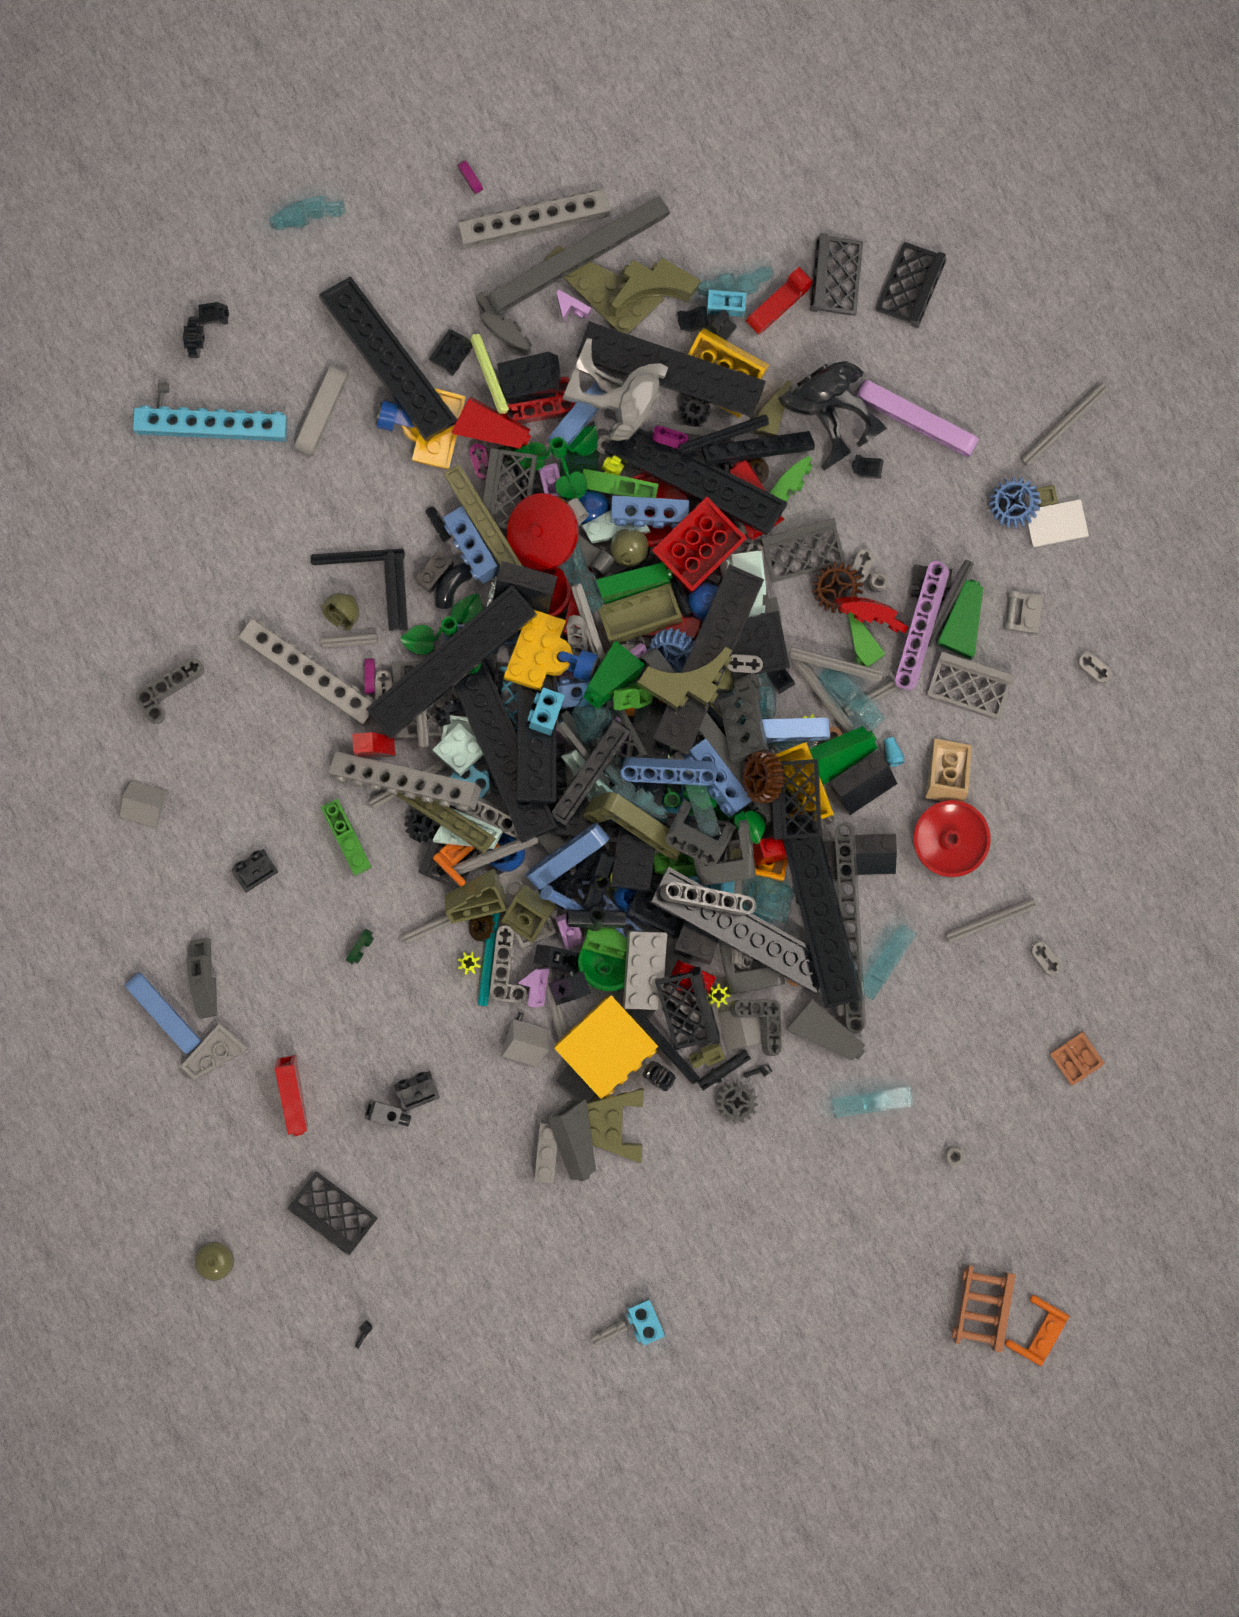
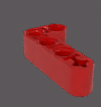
(776, 305)
(537, 406)

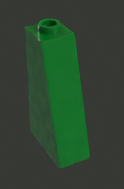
(633, 582)
(963, 622)
(614, 673)
(843, 752)

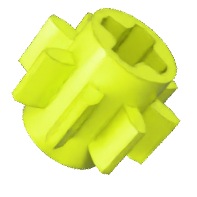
(613, 466)
(471, 968)
(722, 991)

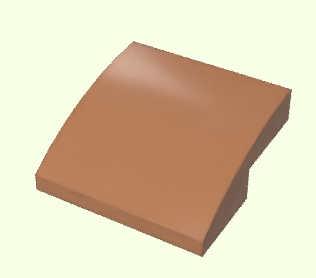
(1077, 1058)

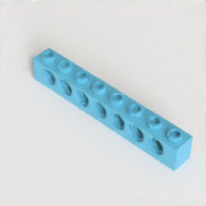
(277, 432)

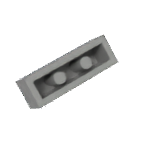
(546, 1155)

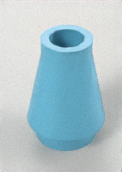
(893, 753)

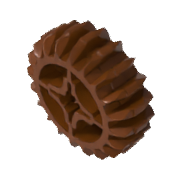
(836, 580)
(763, 777)

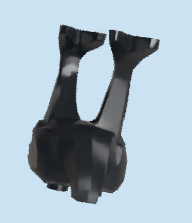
(824, 392)

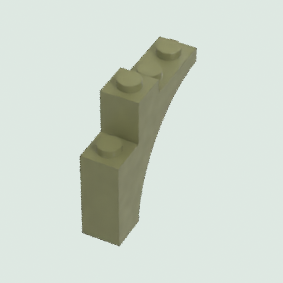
(661, 280)
(698, 684)

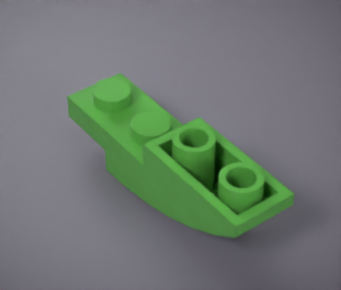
(792, 479)
(619, 485)
(631, 697)
(346, 837)

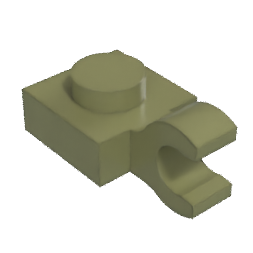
(710, 1055)

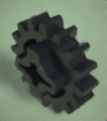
(193, 337)
(421, 823)

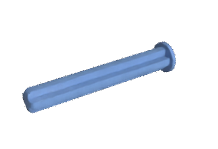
(548, 893)

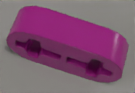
(470, 177)
(669, 436)
(476, 464)
(370, 674)

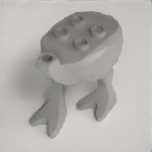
(627, 397)

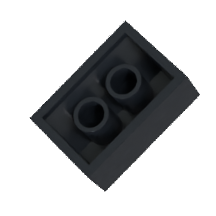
(533, 585)
(863, 782)
(873, 854)

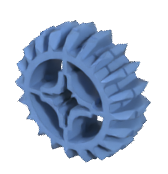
(1002, 493)
(673, 647)

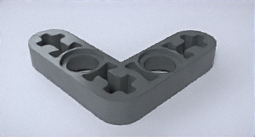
(767, 1017)

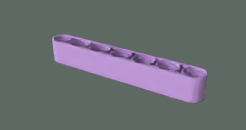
(917, 418)
(925, 634)

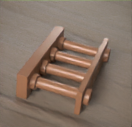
(999, 1321)

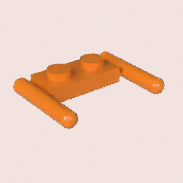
(450, 856)
(1046, 1334)

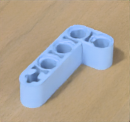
(796, 729)

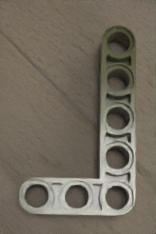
(631, 818)

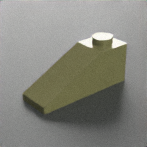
(774, 412)

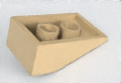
(949, 771)

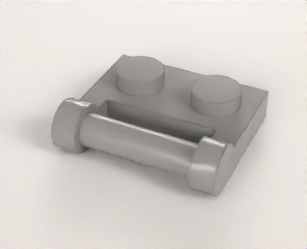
(1029, 615)

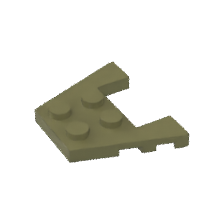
(607, 1123)

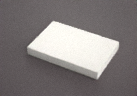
(1058, 524)

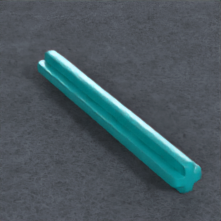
(487, 966)

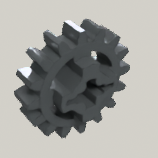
(736, 1111)

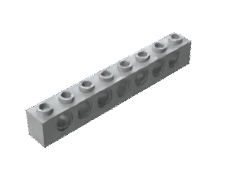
(543, 223)
(250, 637)
(344, 762)

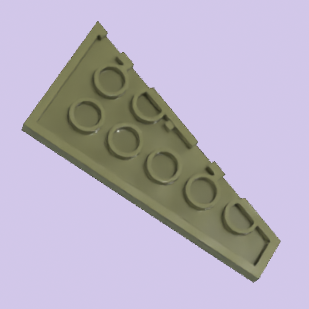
(597, 288)

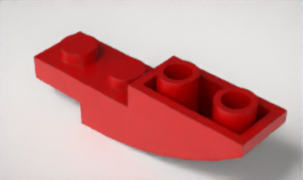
(871, 610)

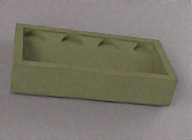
(640, 614)

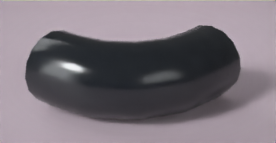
(449, 583)

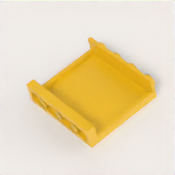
(606, 1047)

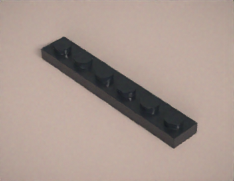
(758, 448)
(590, 772)

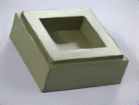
(1047, 495)

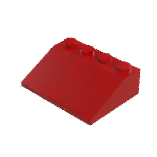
(699, 544)

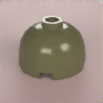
(629, 547)
(341, 610)
(214, 1261)

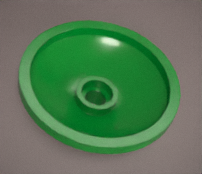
(591, 964)

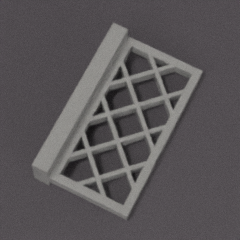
(974, 668)

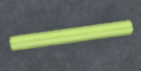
(489, 374)

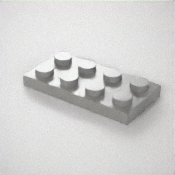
(512, 884)
(643, 965)

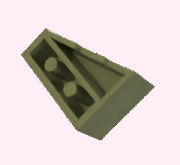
(476, 899)

